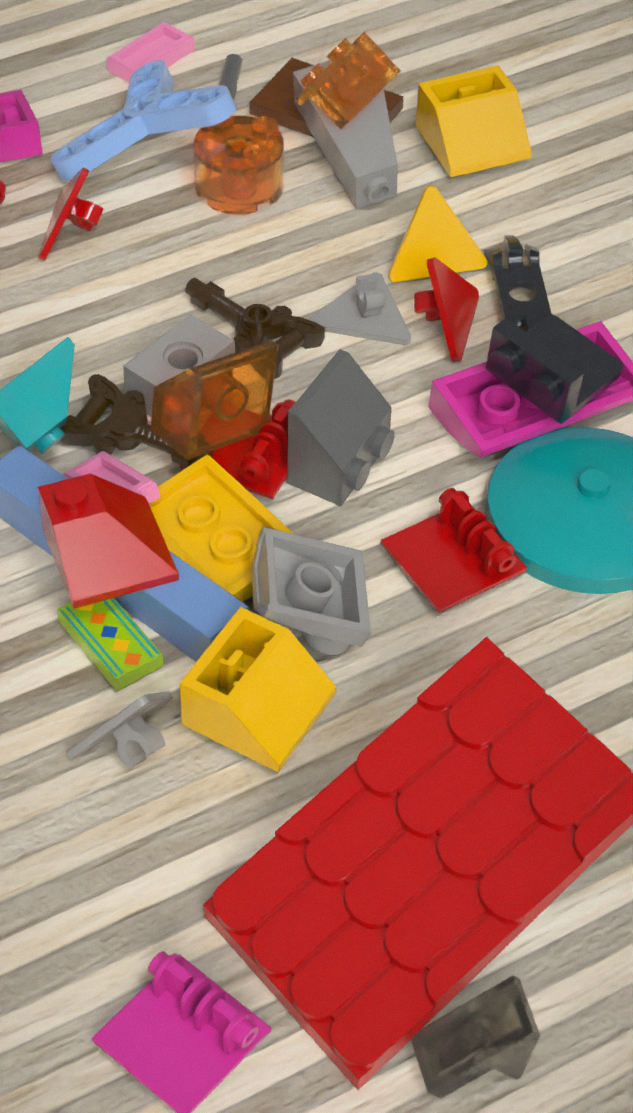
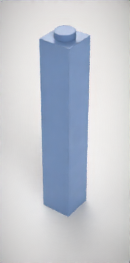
(182, 612)

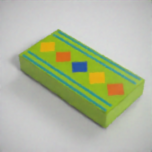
(111, 641)

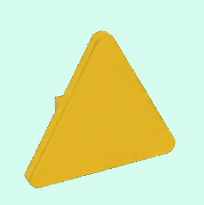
(431, 234)

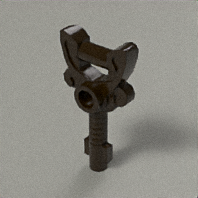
(258, 322)
(122, 429)

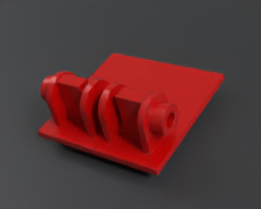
(262, 459)
(453, 553)

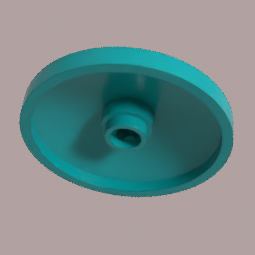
(568, 508)

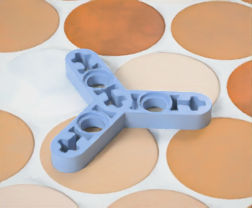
(148, 110)

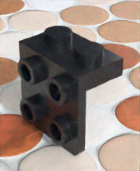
(551, 365)

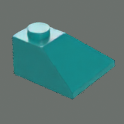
(38, 400)

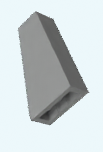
(360, 151)

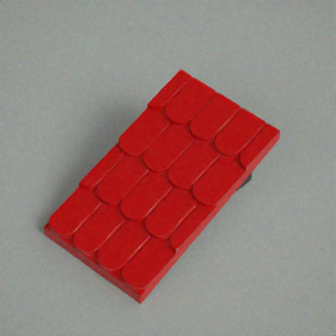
(424, 859)

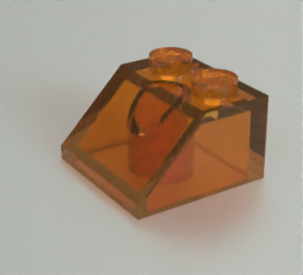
(216, 401)

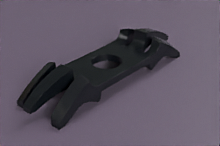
(518, 275)

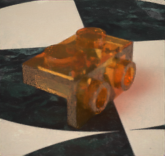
(350, 80)

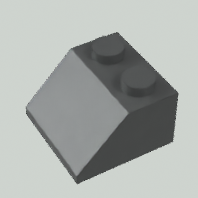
(337, 431)

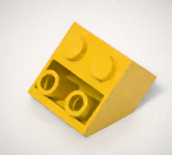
(472, 121)
(255, 690)

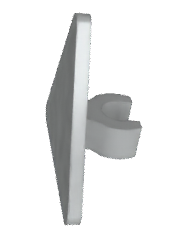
(365, 312)
(129, 731)

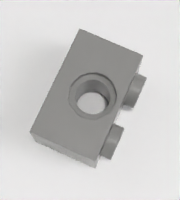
(177, 350)

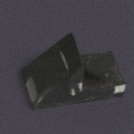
(479, 1036)

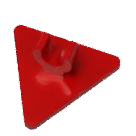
(80, 212)
(450, 301)

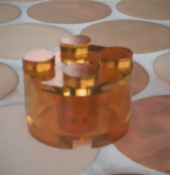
(239, 164)

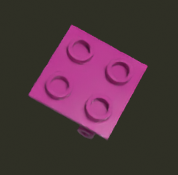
(181, 1033)

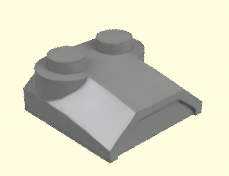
(312, 589)

